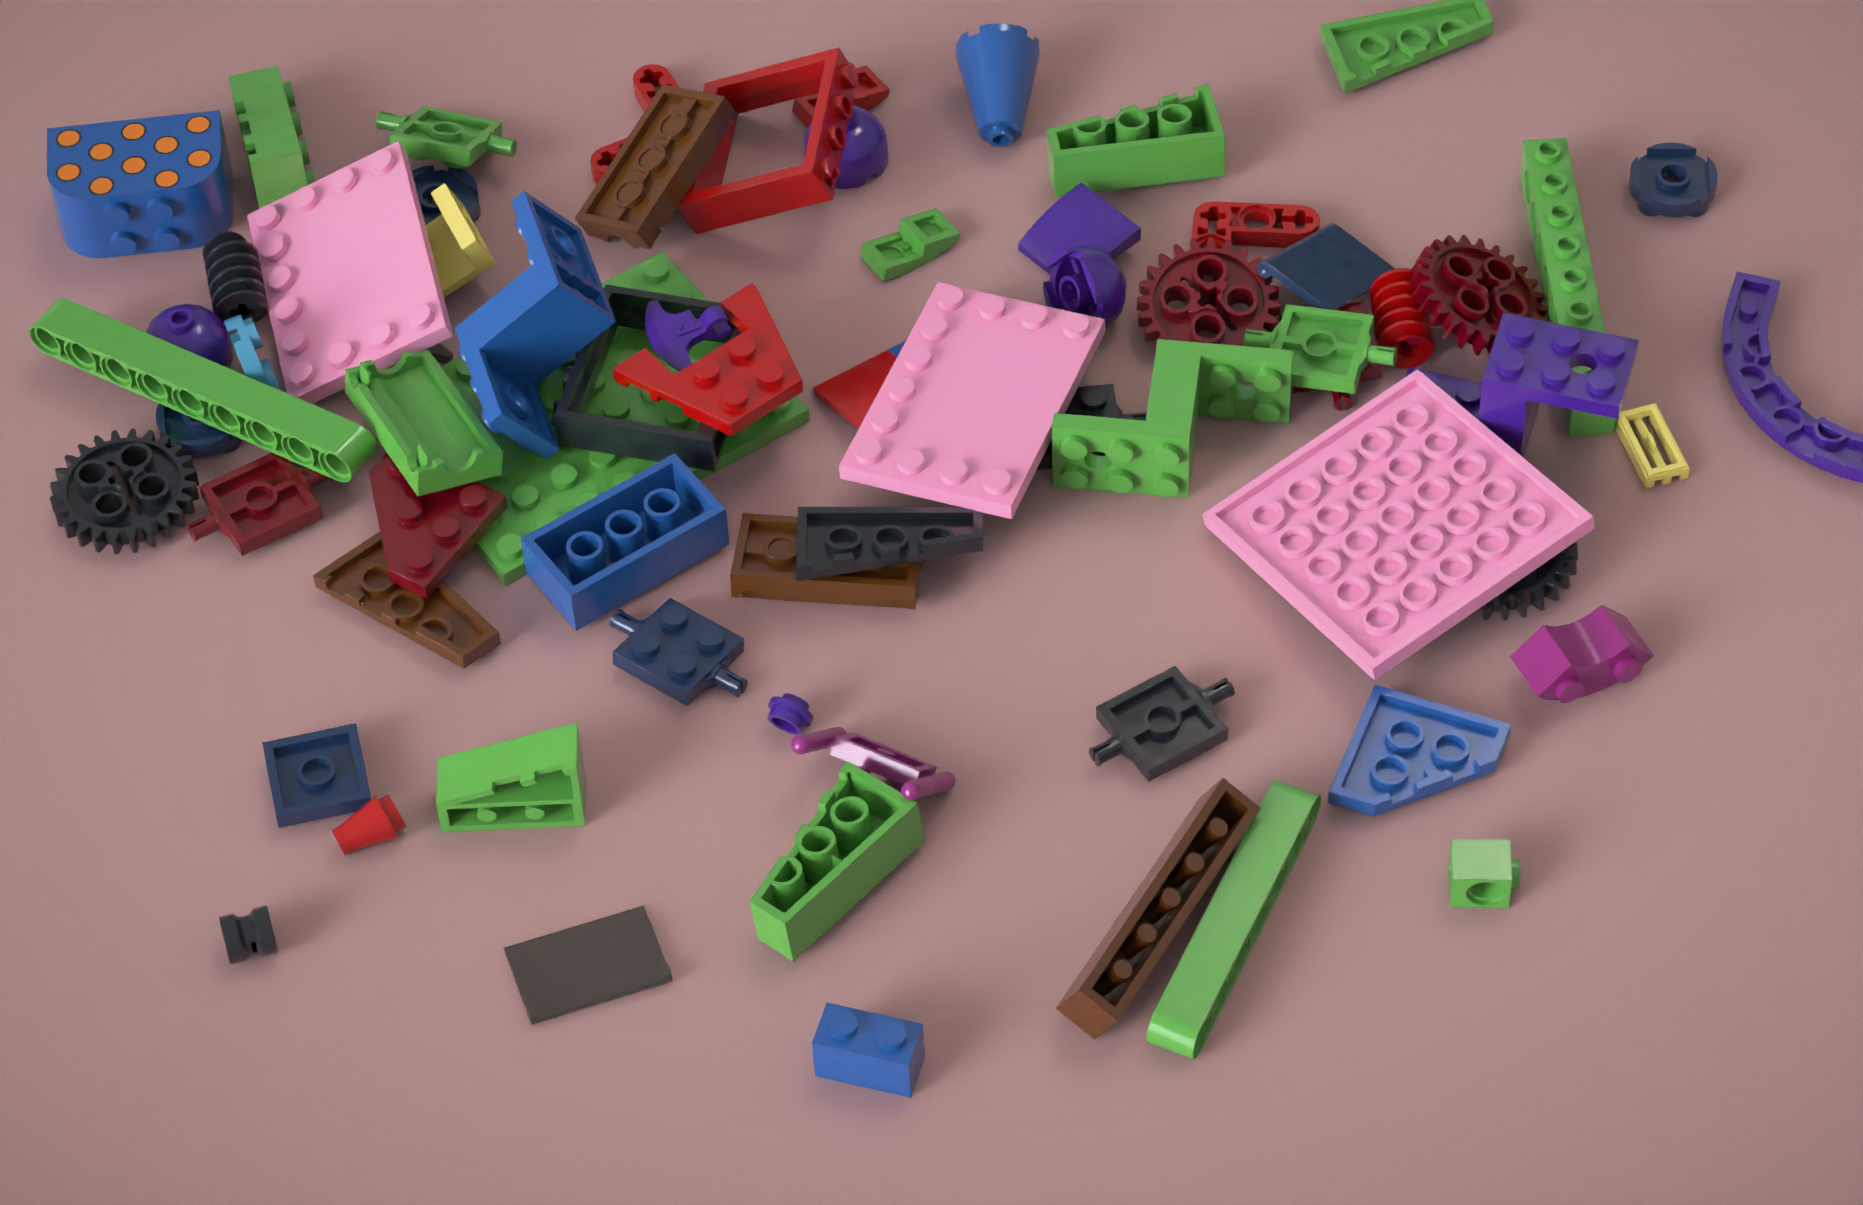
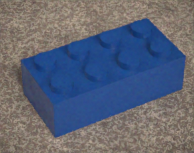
(625, 541)

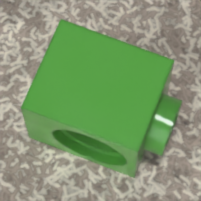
(1482, 873)

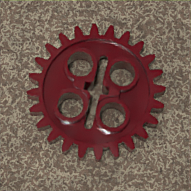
(1236, 284)
(1471, 289)

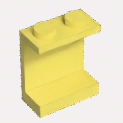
(456, 243)

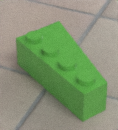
(270, 134)
(1140, 147)
(835, 861)

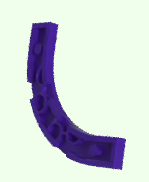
(1767, 396)

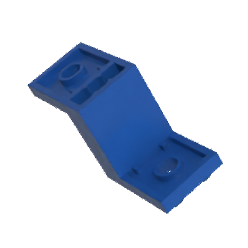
(534, 326)

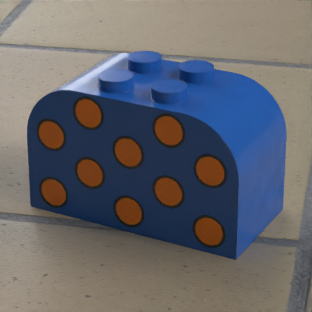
(141, 184)

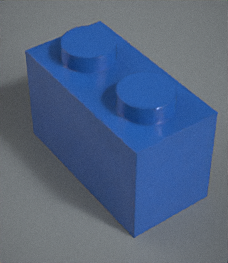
(868, 1049)

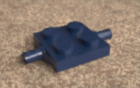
(678, 652)

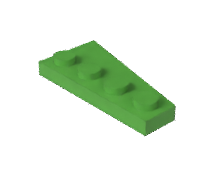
(1395, 40)

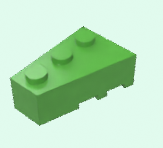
(514, 784)

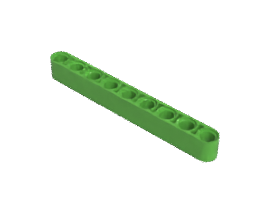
(203, 390)

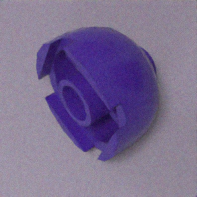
(864, 151)
(1085, 283)
(195, 331)

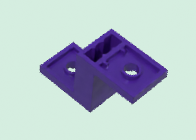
(1534, 366)

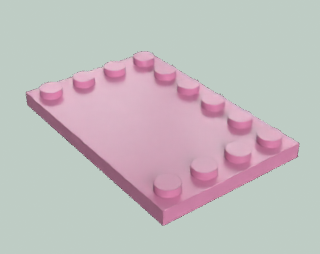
(349, 273)
(972, 400)

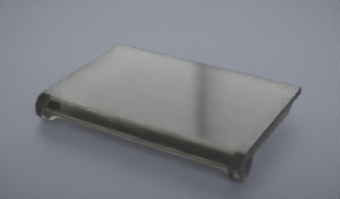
(587, 965)

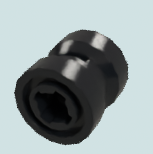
(248, 934)

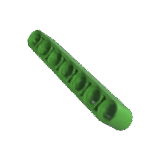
(1233, 920)

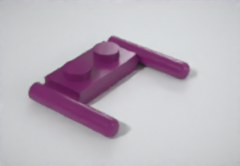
(902, 771)

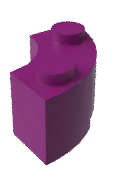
(1582, 656)

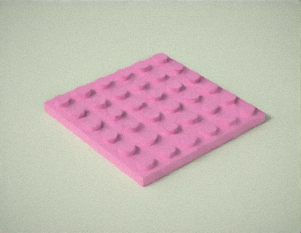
(1398, 523)

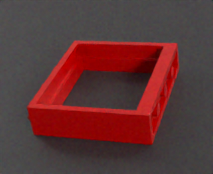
(829, 74)

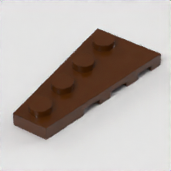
(439, 623)

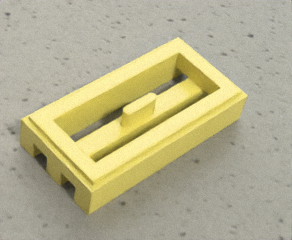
(1636, 454)

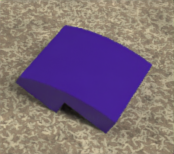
(1076, 221)

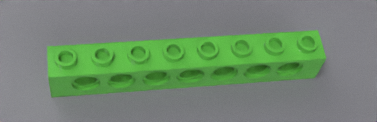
(1562, 254)

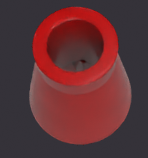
(370, 825)

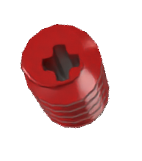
(1399, 320)

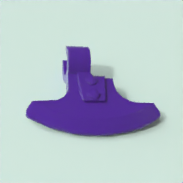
(677, 333)

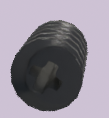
(234, 277)

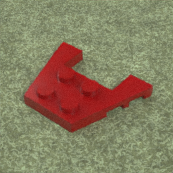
(732, 382)

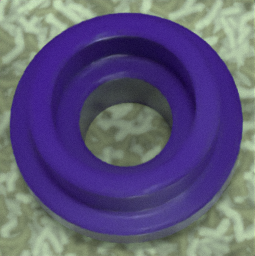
(789, 713)

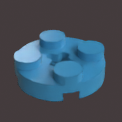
(245, 344)

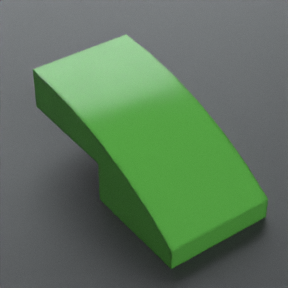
(916, 243)

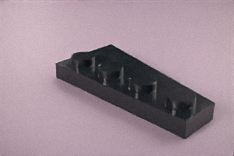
(869, 538)

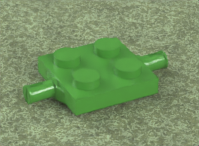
(446, 136)
(1326, 346)

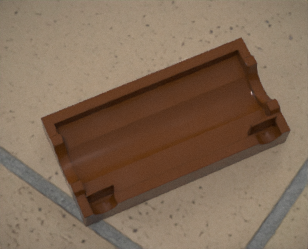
(656, 166)
(767, 570)

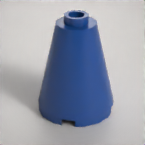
(998, 79)

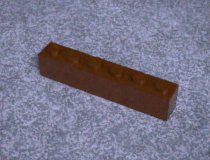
(1158, 909)

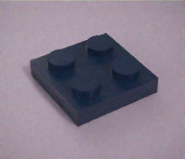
(316, 775)

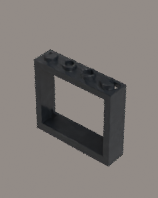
(626, 437)

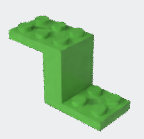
(1159, 452)

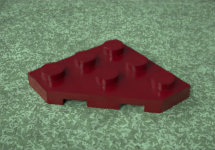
(432, 531)

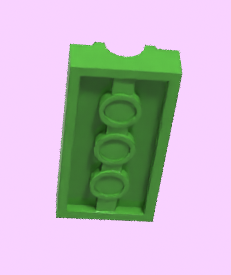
(423, 423)

